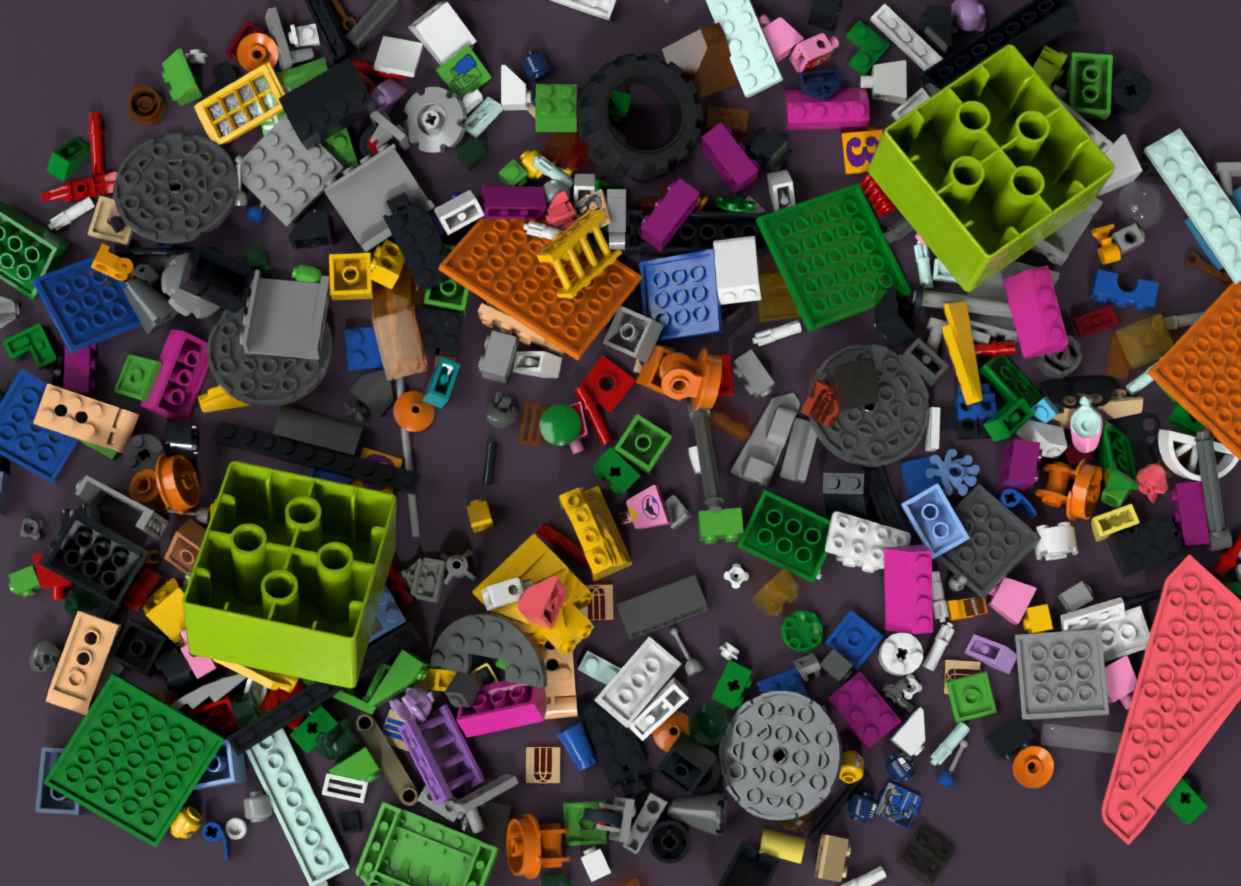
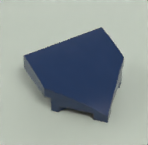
(820, 83)

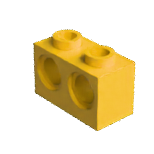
(387, 264)

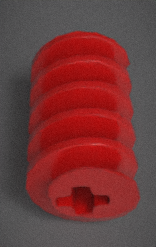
(878, 196)

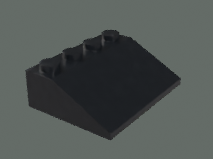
(327, 104)
(94, 558)

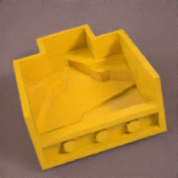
(596, 531)
(537, 562)

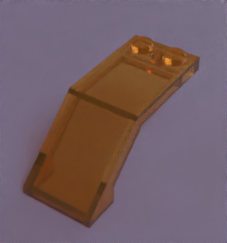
(397, 328)

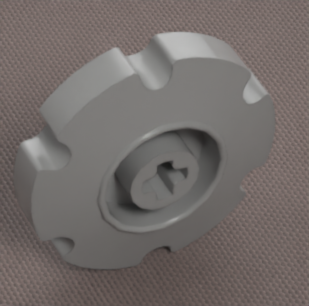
(448, 121)
(179, 299)

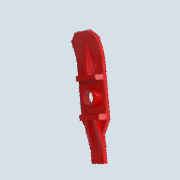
(94, 187)

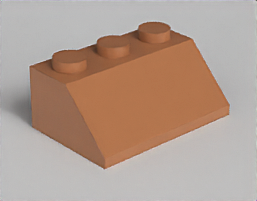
(185, 546)

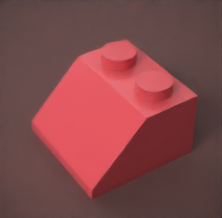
(543, 602)

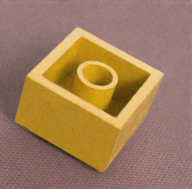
(350, 276)

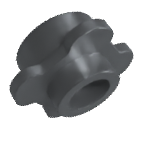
(35, 533)

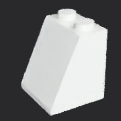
(442, 32)
(1126, 165)
(737, 270)

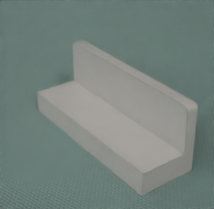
(799, 451)

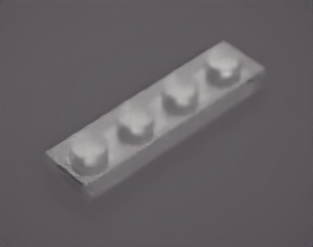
(1080, 738)

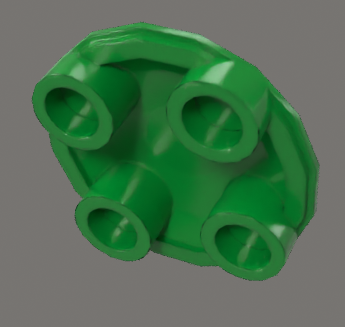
(735, 204)
(560, 425)
(802, 631)

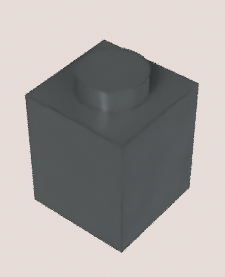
(836, 666)
(463, 690)

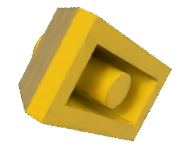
(479, 515)

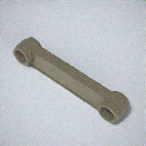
(387, 759)

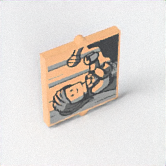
(594, 201)

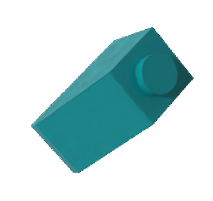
(441, 382)

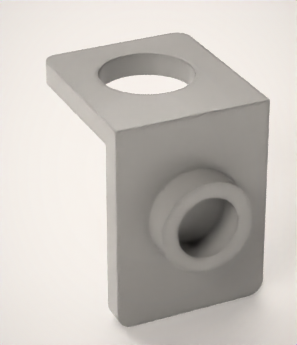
(677, 512)

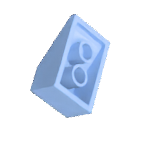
(934, 520)

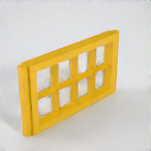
(241, 105)

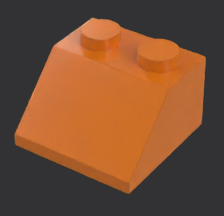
(650, 372)

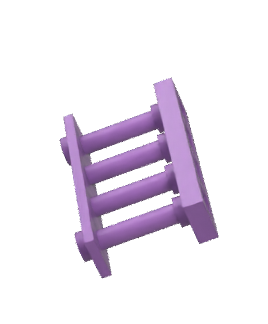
(425, 761)

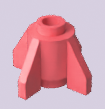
(560, 213)
(1152, 481)

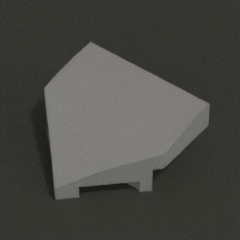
(425, 579)

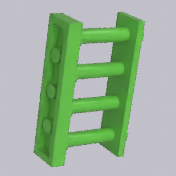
(346, 694)

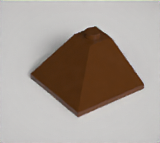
(704, 60)

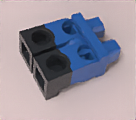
(973, 416)

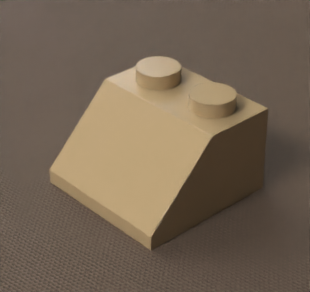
(832, 858)

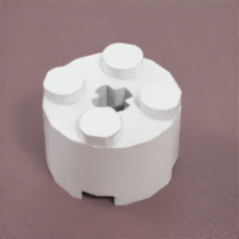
(1056, 541)
(912, 658)

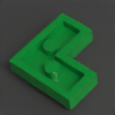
(871, 48)
(34, 341)

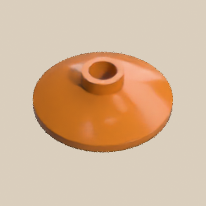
(253, 43)
(407, 418)
(662, 735)
(1040, 772)

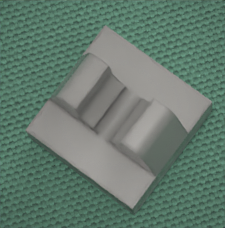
(807, 665)

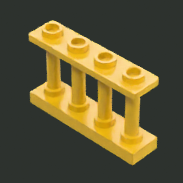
(565, 243)

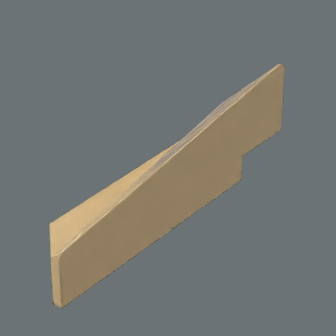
(1118, 406)

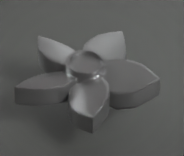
(355, 410)

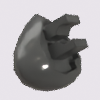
(500, 411)
(44, 656)

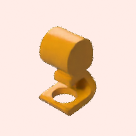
(1108, 251)

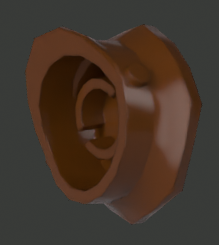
(146, 105)

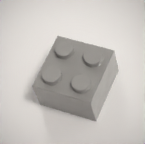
(633, 334)
(499, 357)

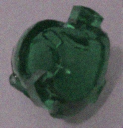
(707, 724)
(343, 745)

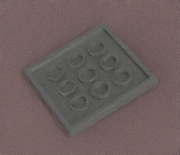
(994, 544)

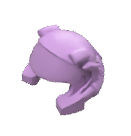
(968, 15)
(415, 704)

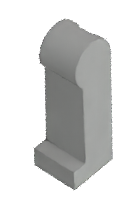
(617, 208)
(645, 821)

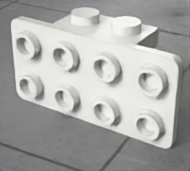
(862, 541)

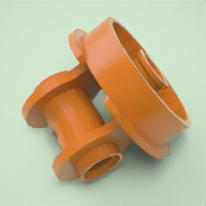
(692, 378)
(169, 486)
(1085, 492)
(530, 846)

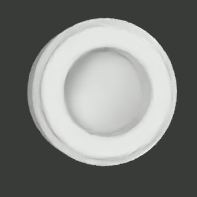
(236, 828)

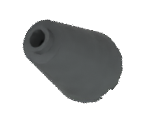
(149, 305)
(701, 812)

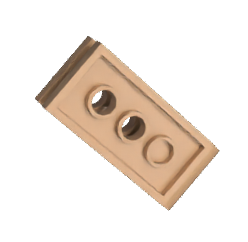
(493, 316)
(106, 424)
(75, 682)
(560, 687)

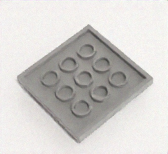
(286, 173)
(1061, 674)

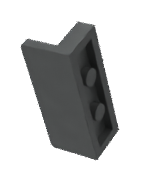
(372, 23)

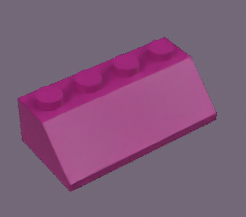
(842, 110)
(1036, 312)
(180, 376)
(908, 589)
(502, 707)

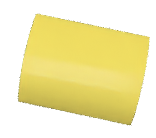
(1114, 522)
(782, 845)

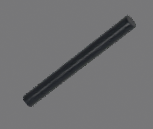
(835, 809)

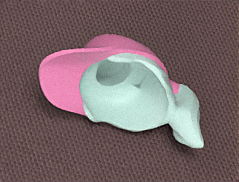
(1086, 426)

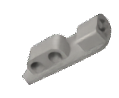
(767, 440)

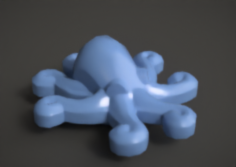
(953, 472)

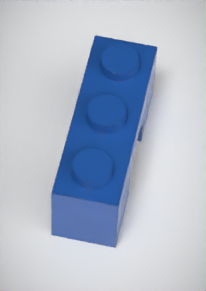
(1106, 289)

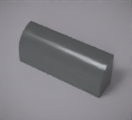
(319, 430)
(662, 607)

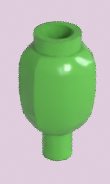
(307, 273)

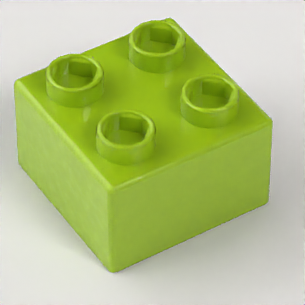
(989, 167)
(290, 574)

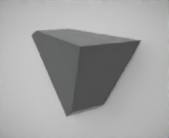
(374, 391)

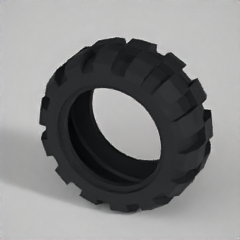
(670, 86)

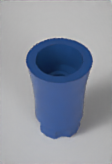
(578, 745)

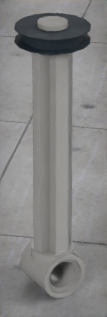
(974, 304)

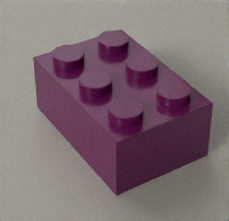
(729, 158)
(669, 214)
(1019, 465)
(863, 710)

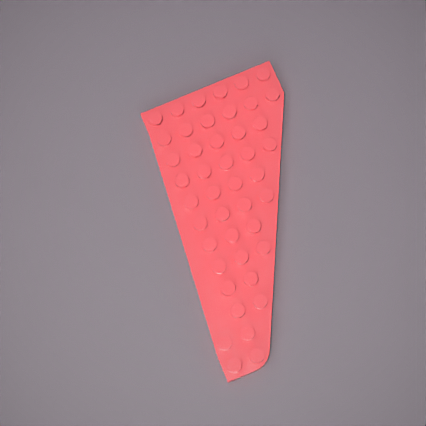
(1180, 695)

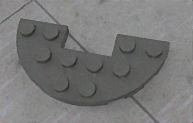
(490, 637)

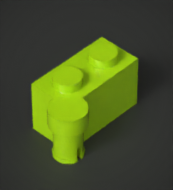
(1049, 65)

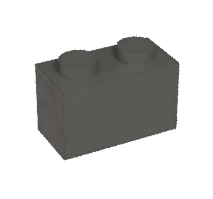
(925, 361)

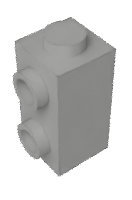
(754, 374)
(445, 808)

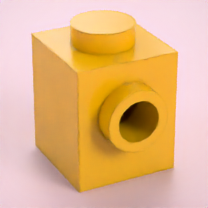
(1037, 619)

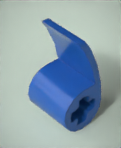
(1016, 498)
(221, 834)

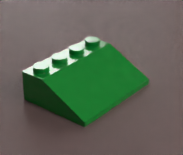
(26, 250)
(787, 536)

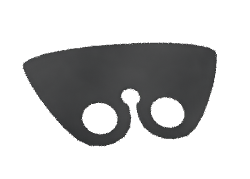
(1060, 388)
(1132, 426)

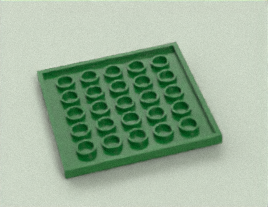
(832, 256)
(134, 760)

